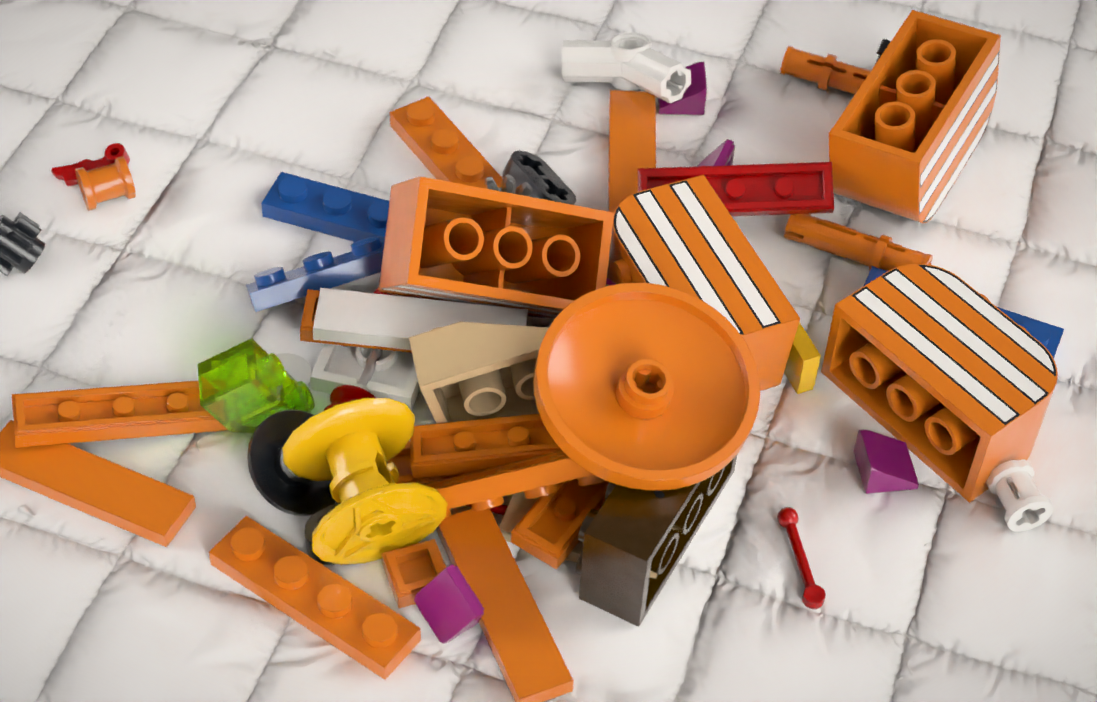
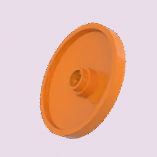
(646, 386)

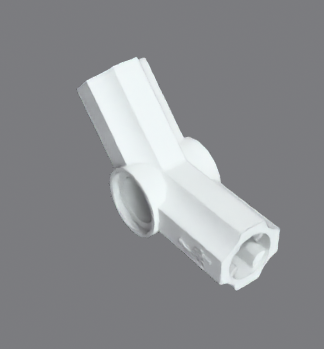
(627, 64)

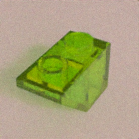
(248, 386)

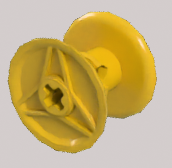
(352, 451)

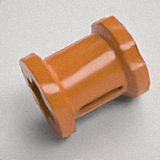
(105, 183)

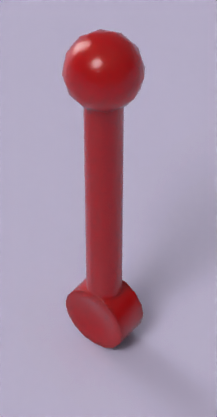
(813, 594)

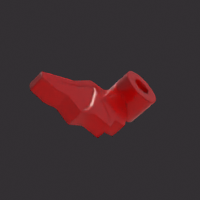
(68, 172)

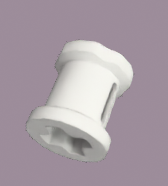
(1022, 483)

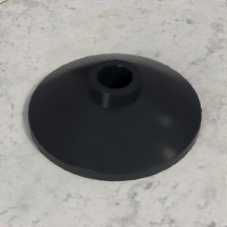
(271, 475)

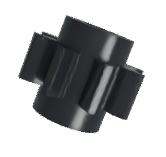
(19, 243)

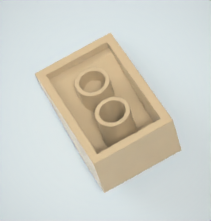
(477, 370)

